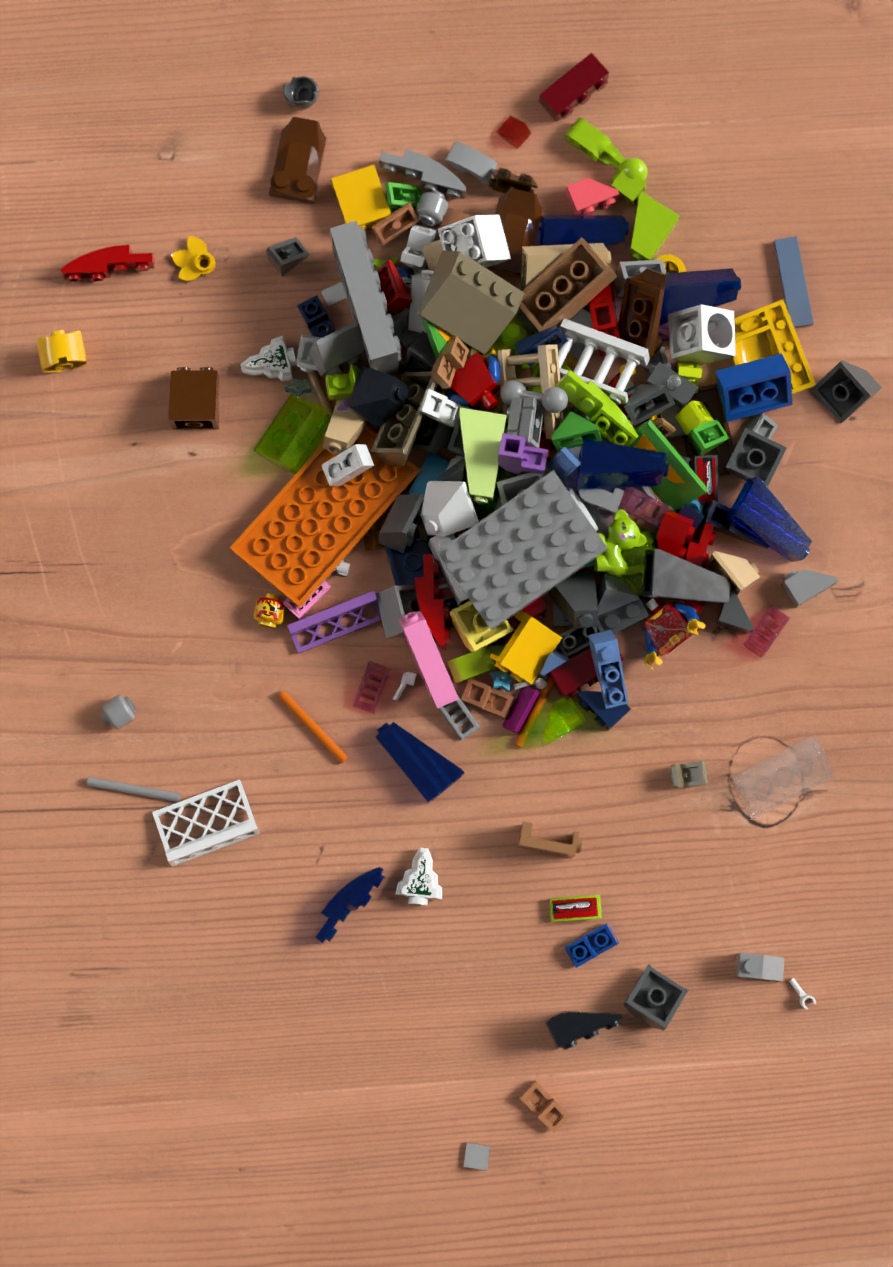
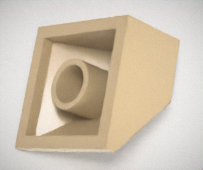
(736, 569)

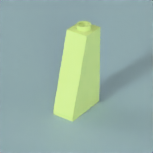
(481, 445)

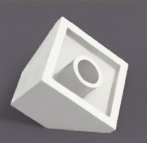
(447, 508)

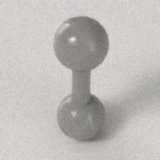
(553, 399)

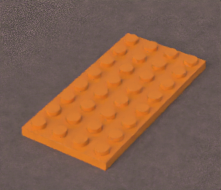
(317, 525)

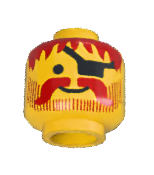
(269, 611)

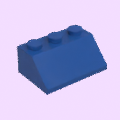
(754, 387)

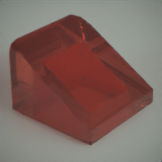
(514, 131)

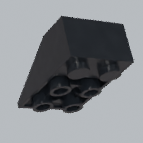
(571, 1025)

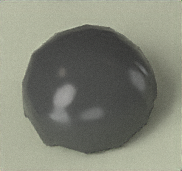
(301, 92)

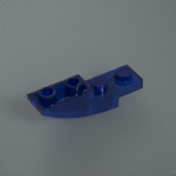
(355, 894)

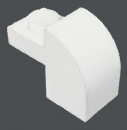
(413, 253)

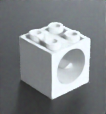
(478, 238)
(702, 334)

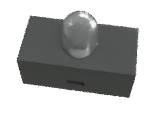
(678, 386)

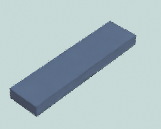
(793, 281)

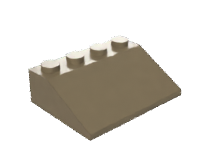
(469, 301)

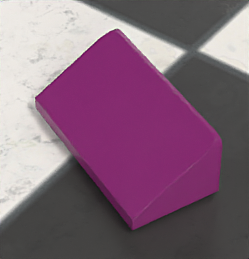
(520, 709)

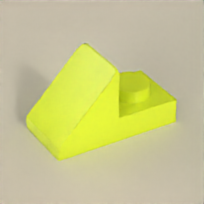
(689, 371)
(693, 416)

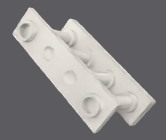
(612, 346)

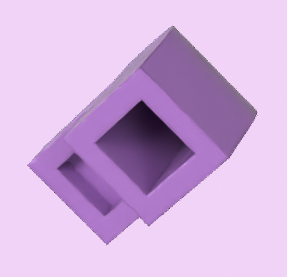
(517, 457)

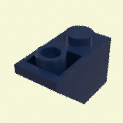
(604, 717)

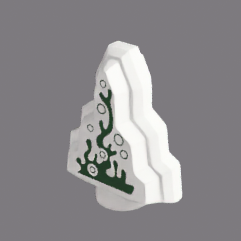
(272, 361)
(420, 881)

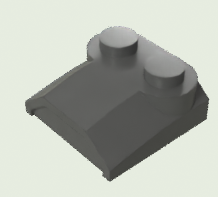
(755, 457)
(655, 998)

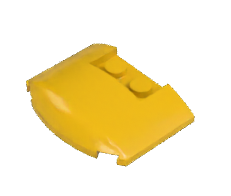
(771, 333)

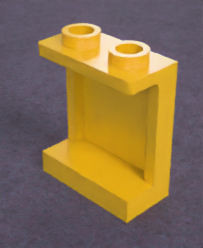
(361, 197)
(527, 649)

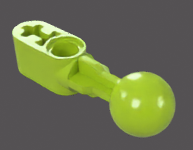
(600, 148)
(474, 663)

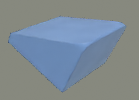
(553, 661)

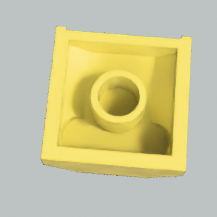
(474, 629)

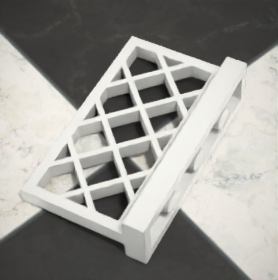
(216, 839)

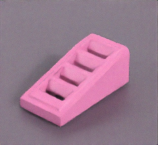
(307, 607)

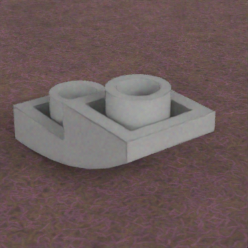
(470, 160)

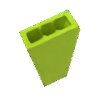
(651, 228)

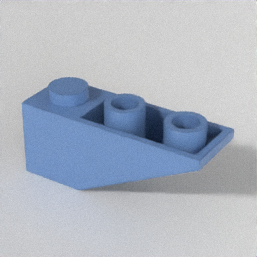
(608, 668)

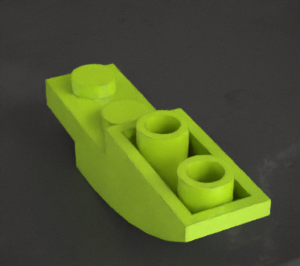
(599, 409)

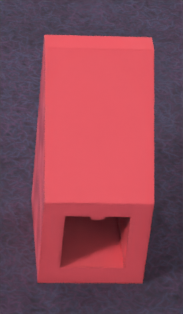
(590, 195)

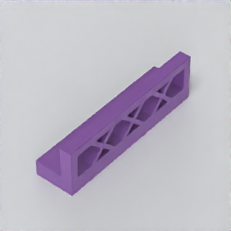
(331, 614)

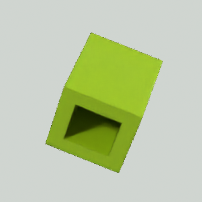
(628, 187)

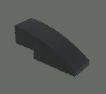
(716, 514)

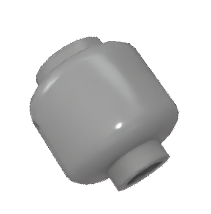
(431, 208)
(118, 711)

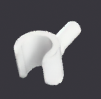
(343, 568)
(407, 678)
(539, 682)
(803, 996)

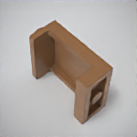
(546, 846)

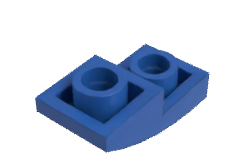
(591, 945)

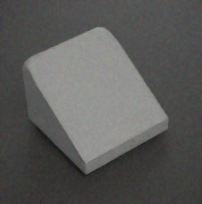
(762, 425)
(477, 1156)

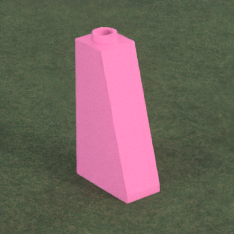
(428, 659)

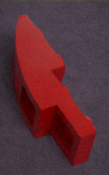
(97, 263)
(604, 313)
(697, 555)
(432, 609)

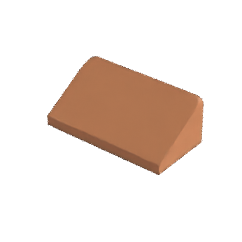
(395, 224)

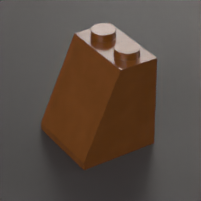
(194, 399)

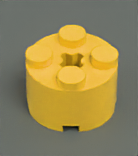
(61, 351)

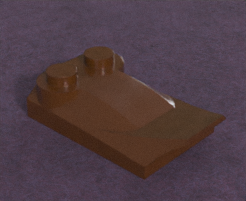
(298, 161)
(520, 220)
(642, 310)

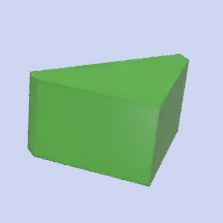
(400, 194)
(573, 430)
(707, 437)

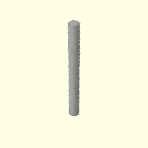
(133, 789)

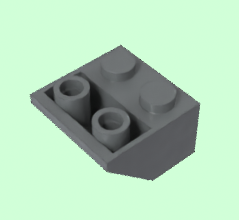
(402, 522)

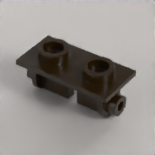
(504, 179)

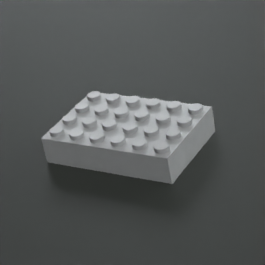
(365, 298)
(522, 550)

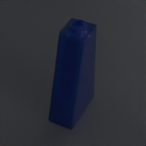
(592, 228)
(696, 288)
(618, 466)
(767, 520)
(420, 763)

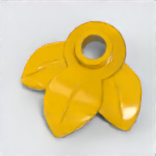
(191, 258)

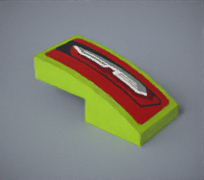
(575, 908)

